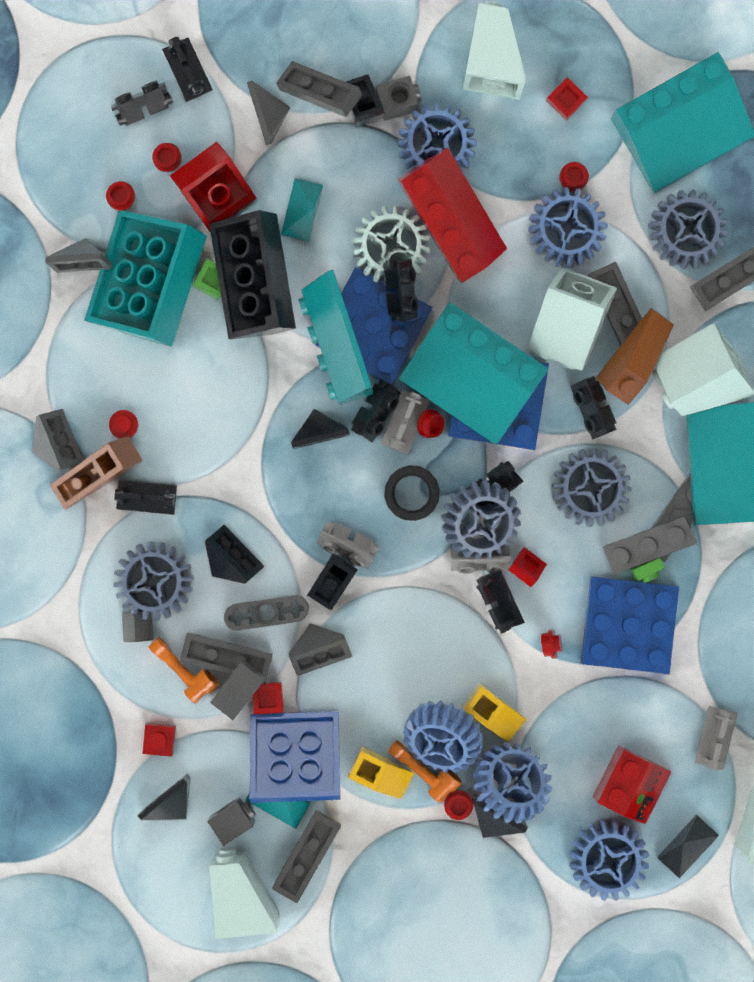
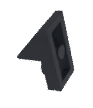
(368, 107)
(332, 582)

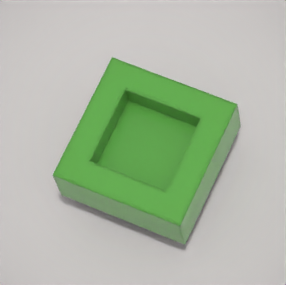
(207, 280)
(647, 571)

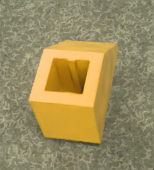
(493, 712)
(380, 773)

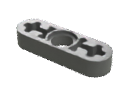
(243, 608)

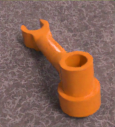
(197, 685)
(440, 785)

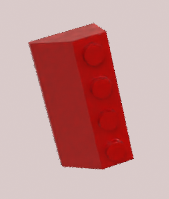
(453, 215)

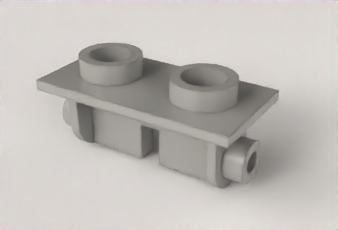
(404, 422)
(335, 541)
(471, 564)
(715, 738)

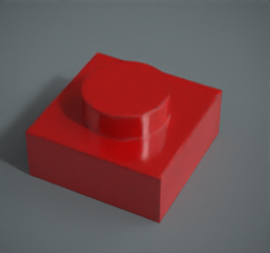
(566, 99)
(527, 567)
(268, 698)
(159, 739)

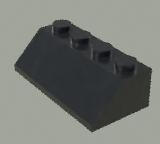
(252, 275)

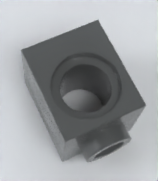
(388, 89)
(232, 820)

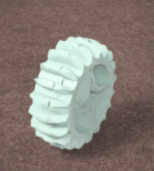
(379, 240)

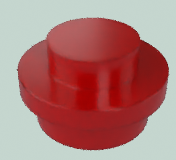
(167, 157)
(574, 176)
(120, 196)
(123, 424)
(430, 424)
(551, 644)
(458, 805)

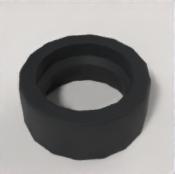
(429, 479)

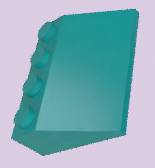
(684, 122)
(148, 277)
(336, 339)
(473, 373)
(722, 464)

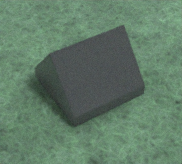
(135, 628)

